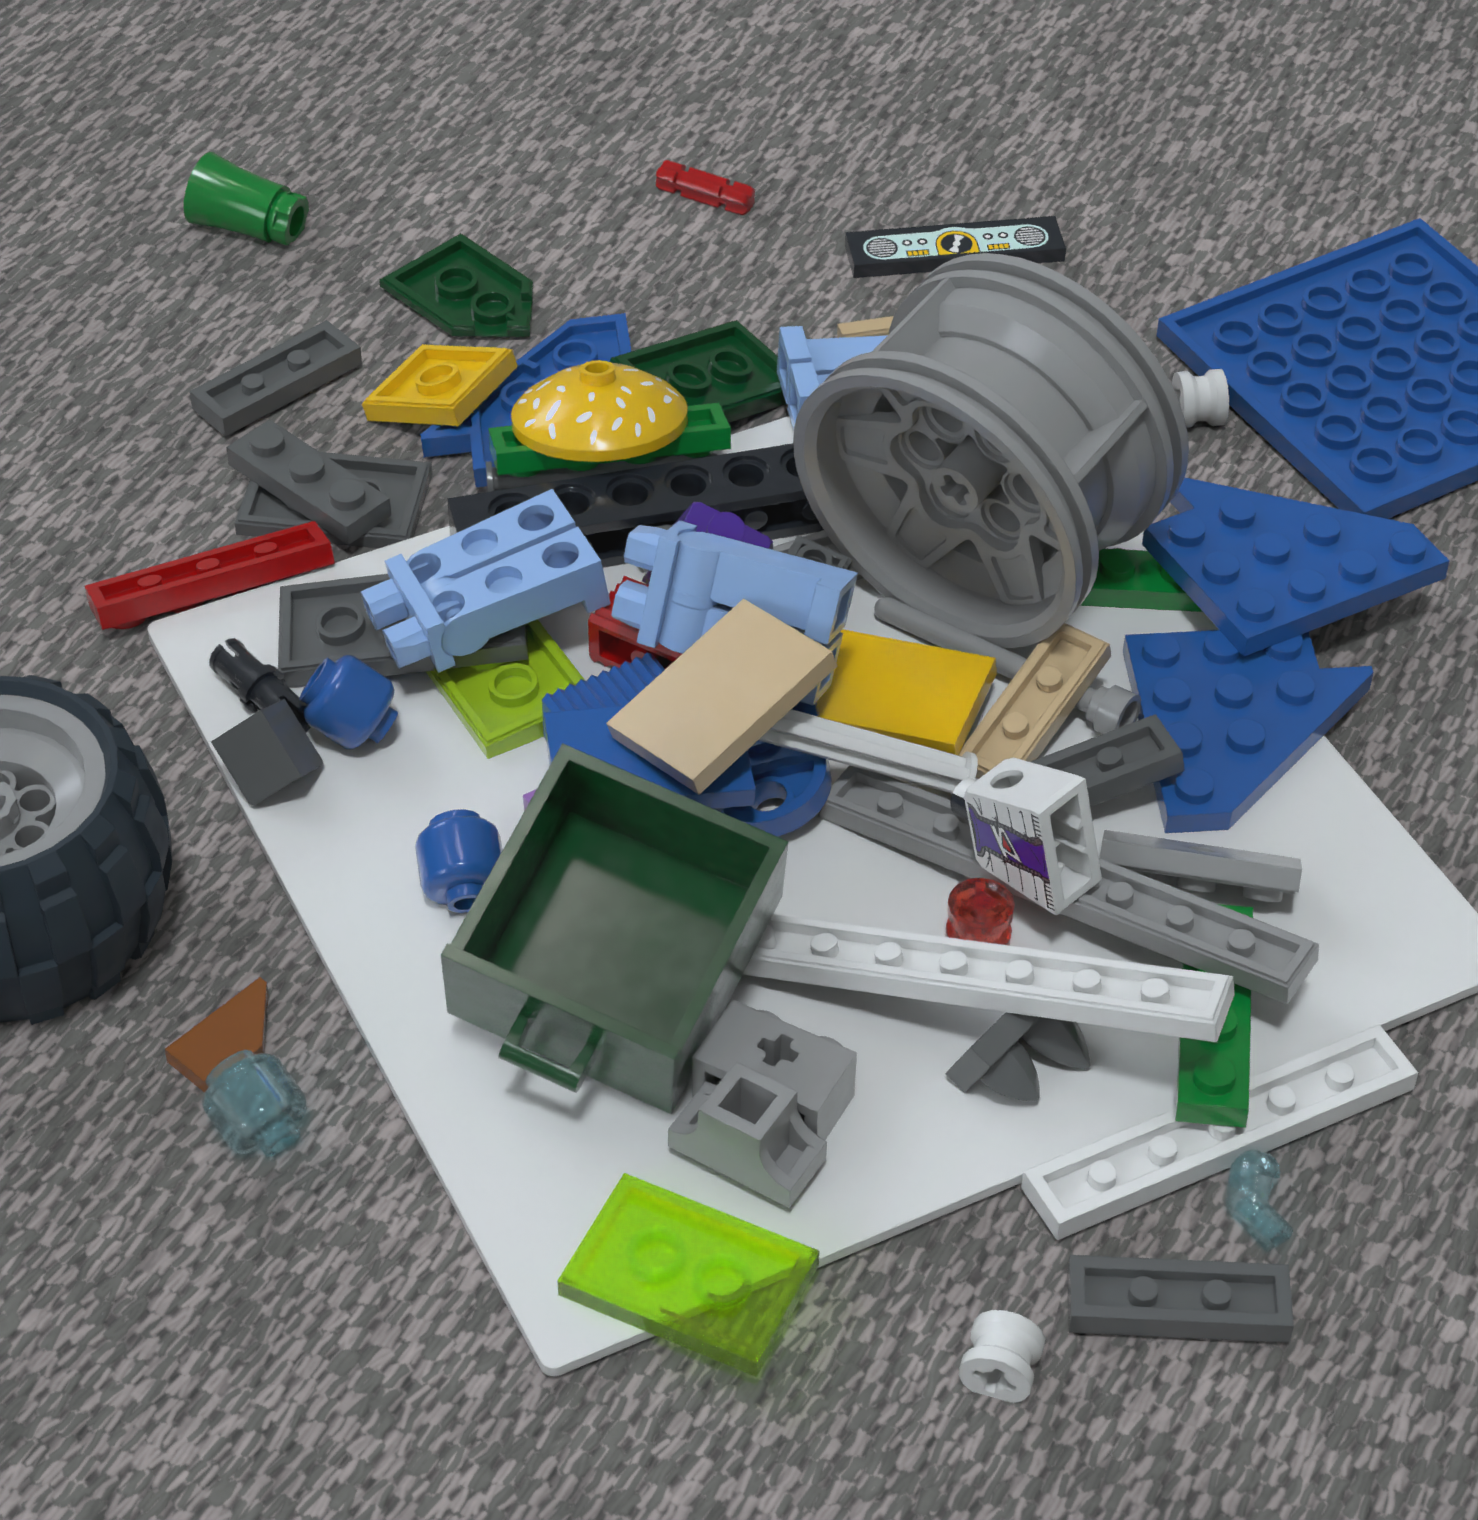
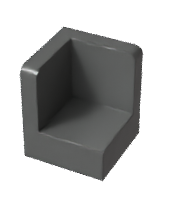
(267, 752)

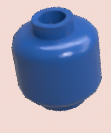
(349, 702)
(456, 857)

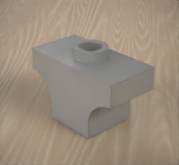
(750, 1134)

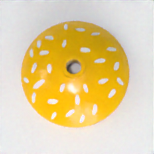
(599, 413)

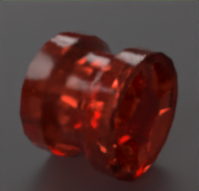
(980, 912)

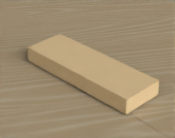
(1038, 698)

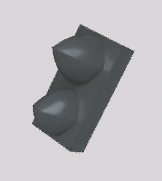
(1005, 1064)

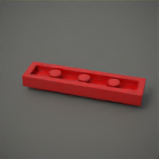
(191, 580)

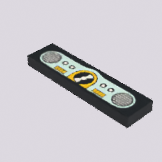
(927, 247)

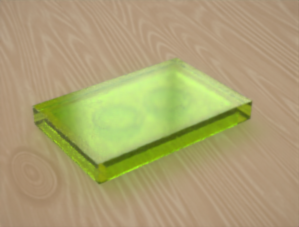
(689, 1274)

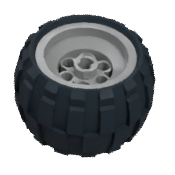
(77, 849)

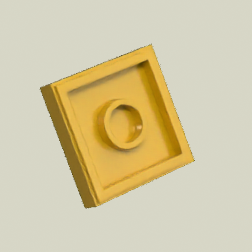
(440, 385)

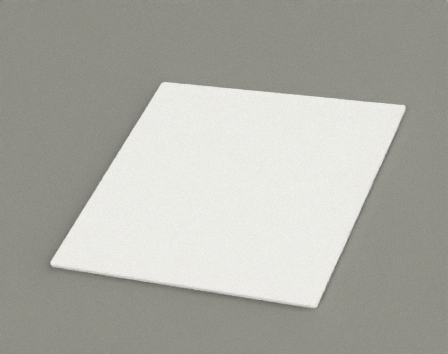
(540, 1161)

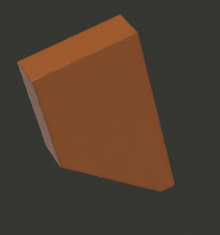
(229, 1029)

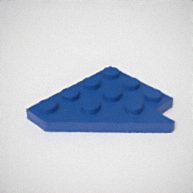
(1282, 564)
(1233, 717)

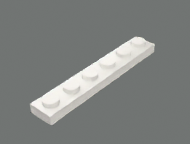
(1171, 1154)

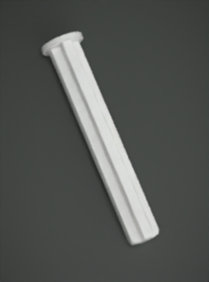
(871, 751)

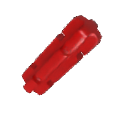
(705, 187)

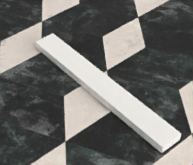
(995, 977)

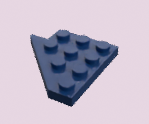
(568, 346)

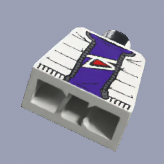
(1032, 830)

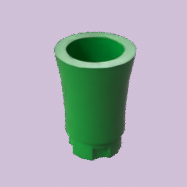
(242, 202)

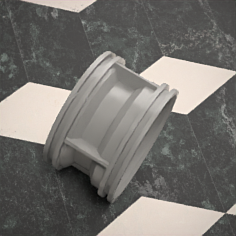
(992, 447)

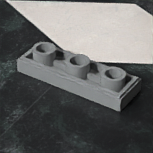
(1203, 866)

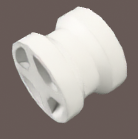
(1202, 397)
(1002, 1355)

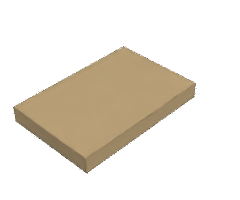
(721, 695)

